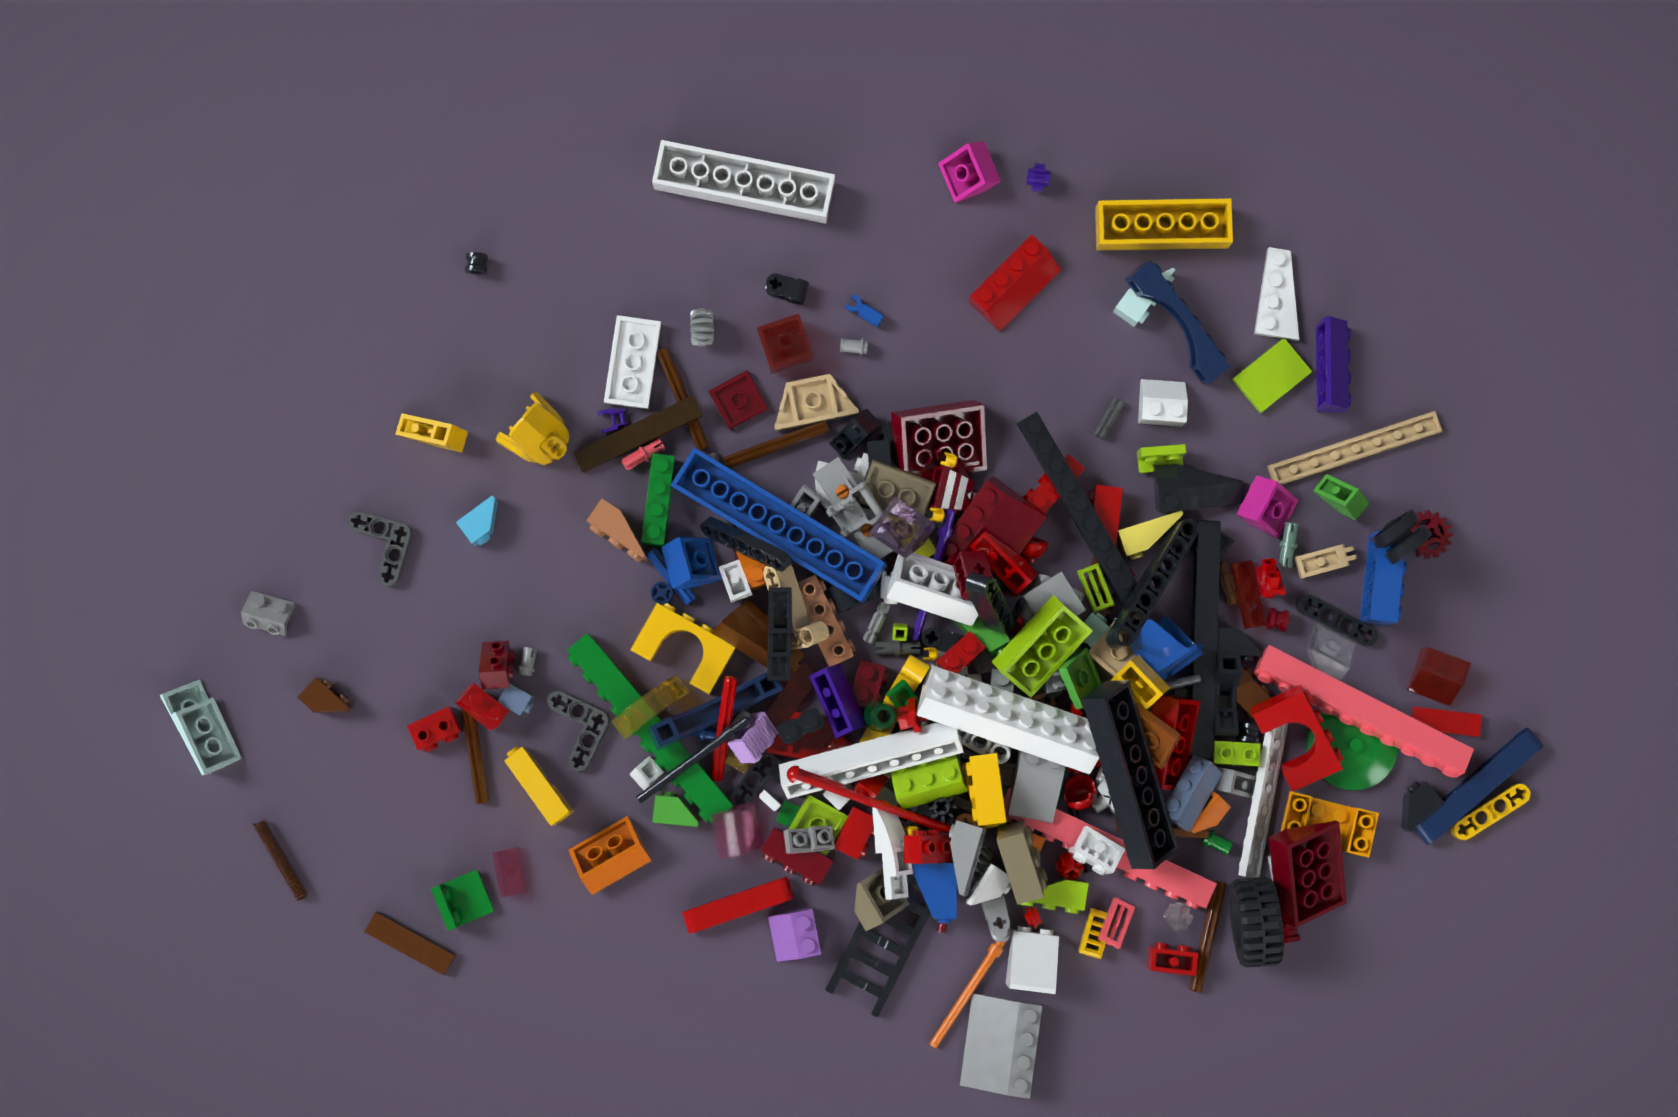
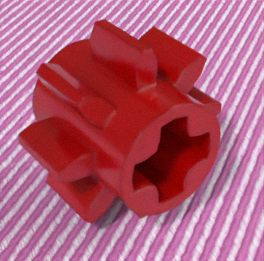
(1068, 867)

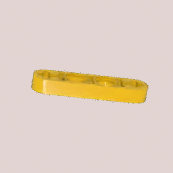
(1489, 809)

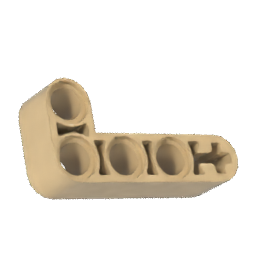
(803, 632)

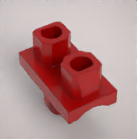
(1269, 579)
(908, 716)

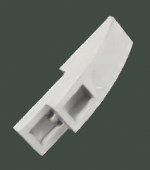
(890, 842)

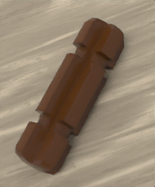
(1228, 584)

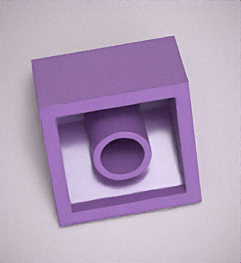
(795, 935)

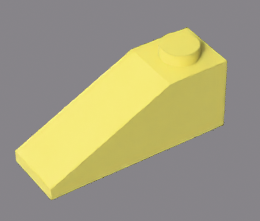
(1141, 537)

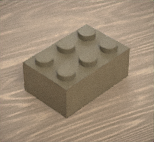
(1022, 861)

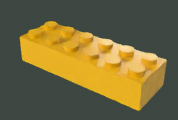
(1163, 224)

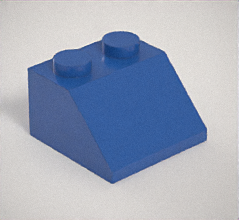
(691, 562)

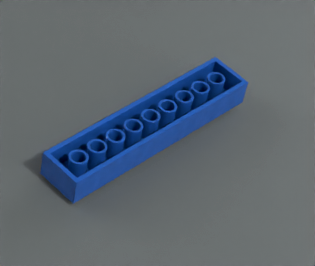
(779, 525)

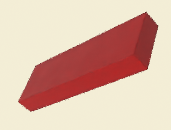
(1449, 721)

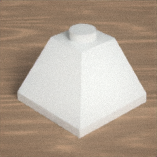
(989, 886)

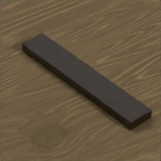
(638, 434)

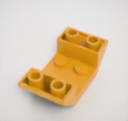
(1356, 824)

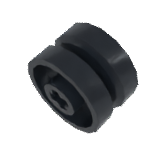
(1401, 536)

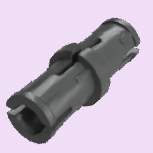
(897, 648)

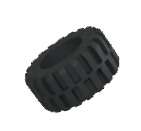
(1256, 922)

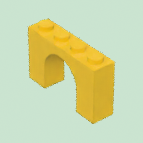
(665, 622)

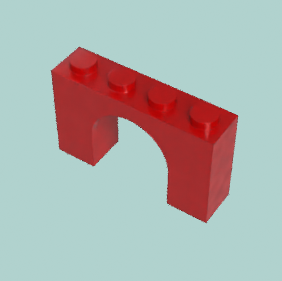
(1296, 707)

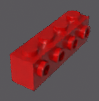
(1045, 493)

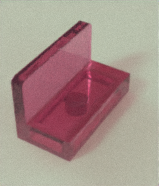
(509, 872)

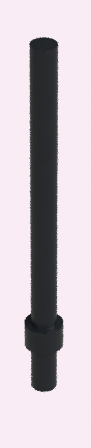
(729, 733)

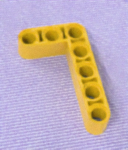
(913, 673)

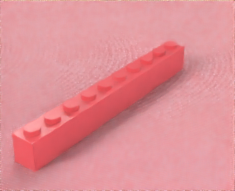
(1365, 712)
(1168, 876)

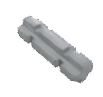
(876, 622)

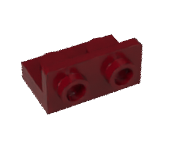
(868, 682)

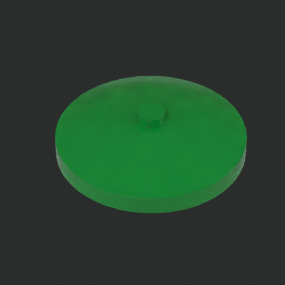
(1365, 756)

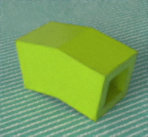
(898, 626)

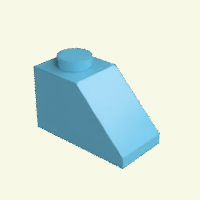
(480, 522)

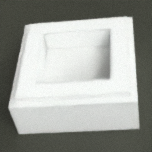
(769, 800)

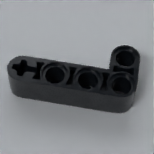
(995, 607)

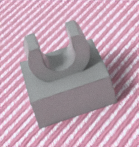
(1054, 683)

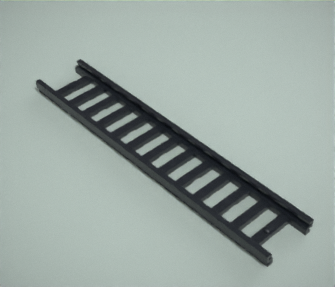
(913, 932)

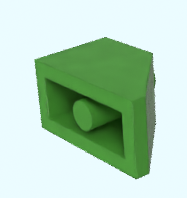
(1341, 496)
(672, 811)

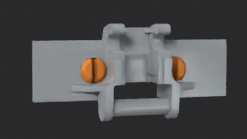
(846, 510)

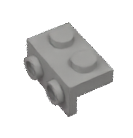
(267, 613)

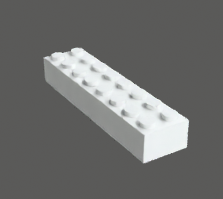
(743, 181)
(1008, 719)

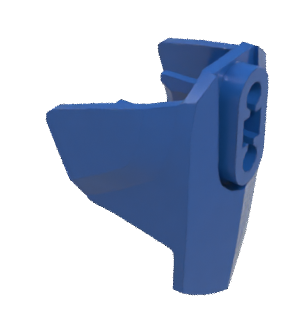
(1165, 647)

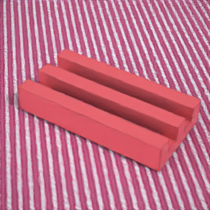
(1109, 917)

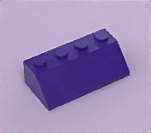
(1332, 365)

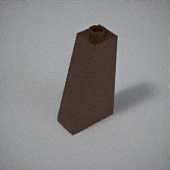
(747, 632)

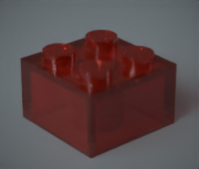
(784, 343)

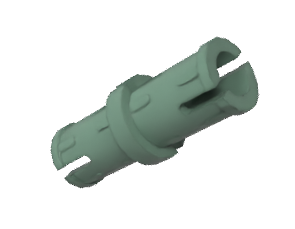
(1288, 545)

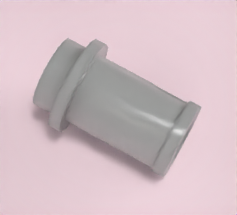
(854, 346)
(527, 661)

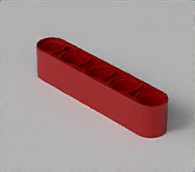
(737, 905)

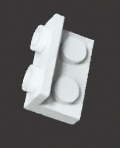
(1097, 851)

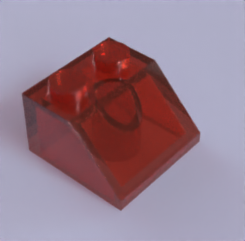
(1438, 676)

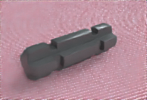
(1109, 418)

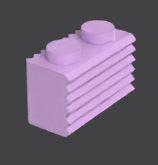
(753, 738)

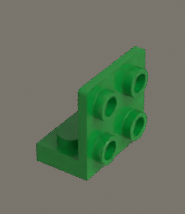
(462, 900)

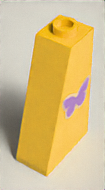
(538, 785)

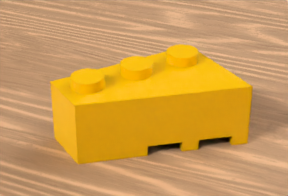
(986, 790)

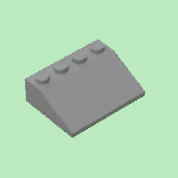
(1001, 1045)

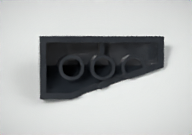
(1189, 488)

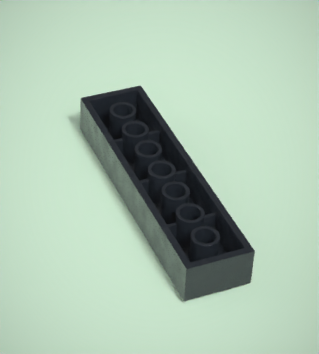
(1130, 774)

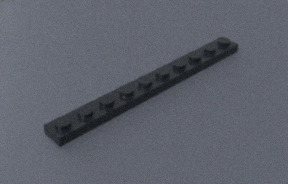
(1078, 506)

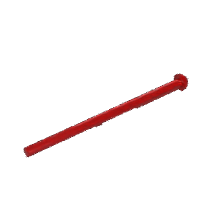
(795, 773)

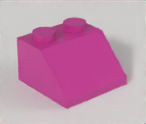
(969, 171)
(1267, 506)

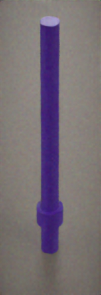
(945, 532)

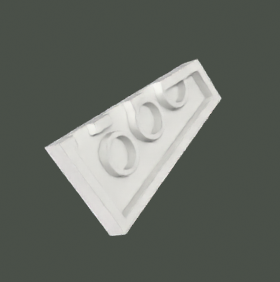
(1277, 298)

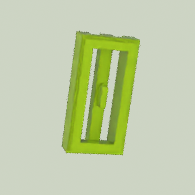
(1088, 570)

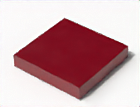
(738, 400)

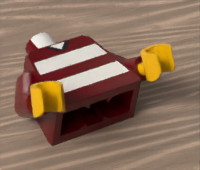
(952, 488)

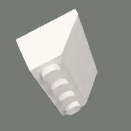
(929, 587)

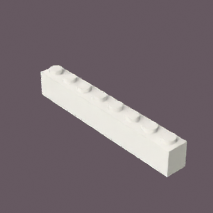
(875, 757)

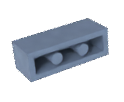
(1192, 792)

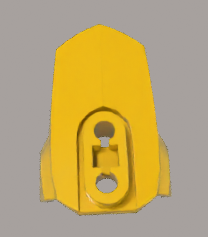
(537, 434)

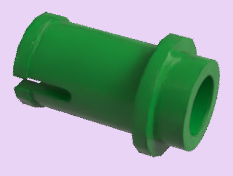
(1217, 842)

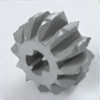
(701, 327)

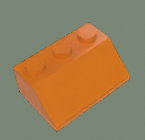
(609, 855)

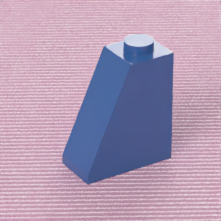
(938, 888)

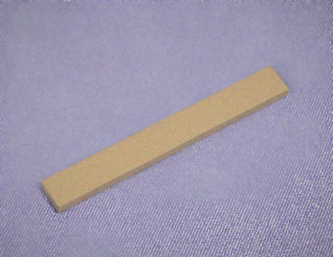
(1355, 448)

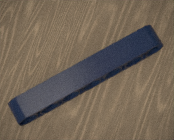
(1479, 784)

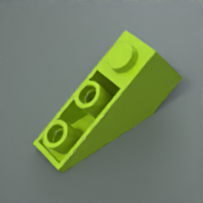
(1065, 894)

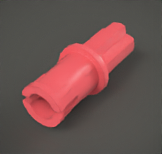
(643, 454)

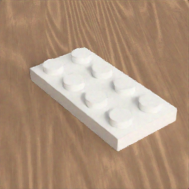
(632, 362)

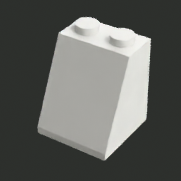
(1033, 960)

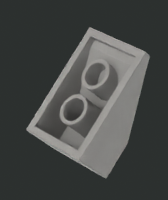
(1035, 788)

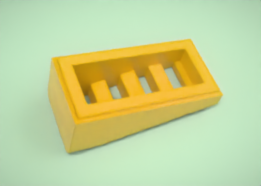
(1087, 930)

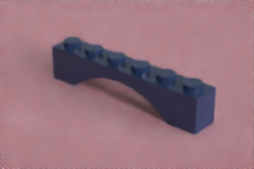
(1204, 356)
(706, 715)

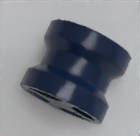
(663, 590)

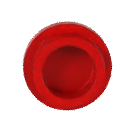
(1032, 917)

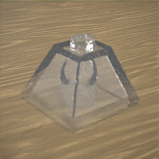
(1330, 651)

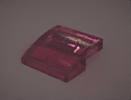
(736, 831)

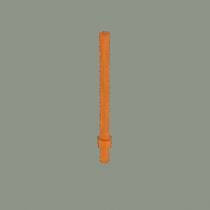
(995, 950)

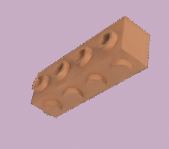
(819, 608)

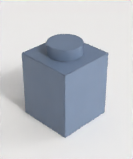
(517, 700)

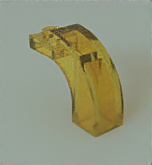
(649, 706)

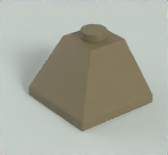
(871, 904)

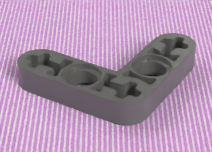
(390, 535)
(586, 720)

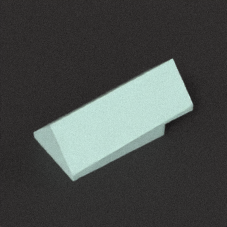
(201, 727)

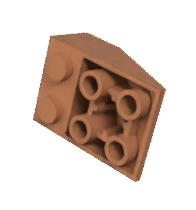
(611, 522)

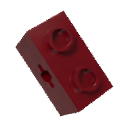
(970, 562)

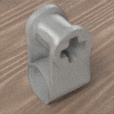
(997, 916)

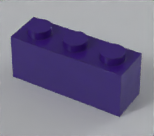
(838, 700)

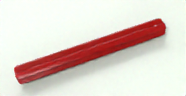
(724, 720)

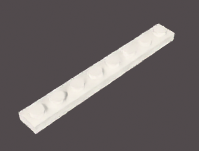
(1262, 802)

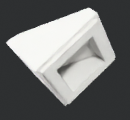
(646, 773)

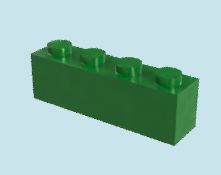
(658, 500)

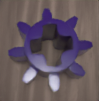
(1038, 177)

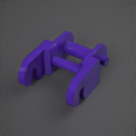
(615, 427)

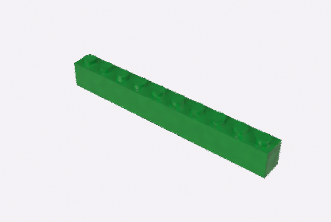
(621, 694)

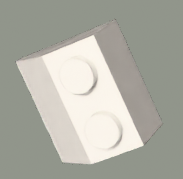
(1162, 403)

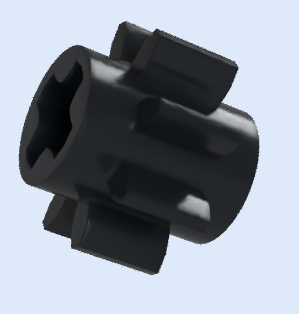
(949, 813)

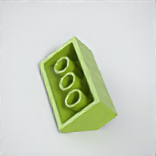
(1042, 646)

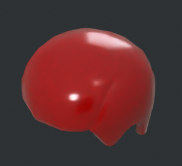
(1080, 792)

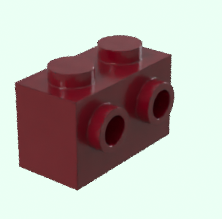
(495, 664)

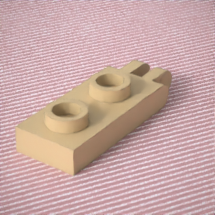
(1324, 560)

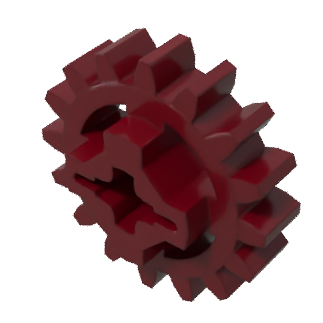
(1436, 538)

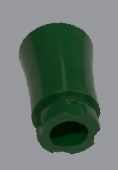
(871, 719)

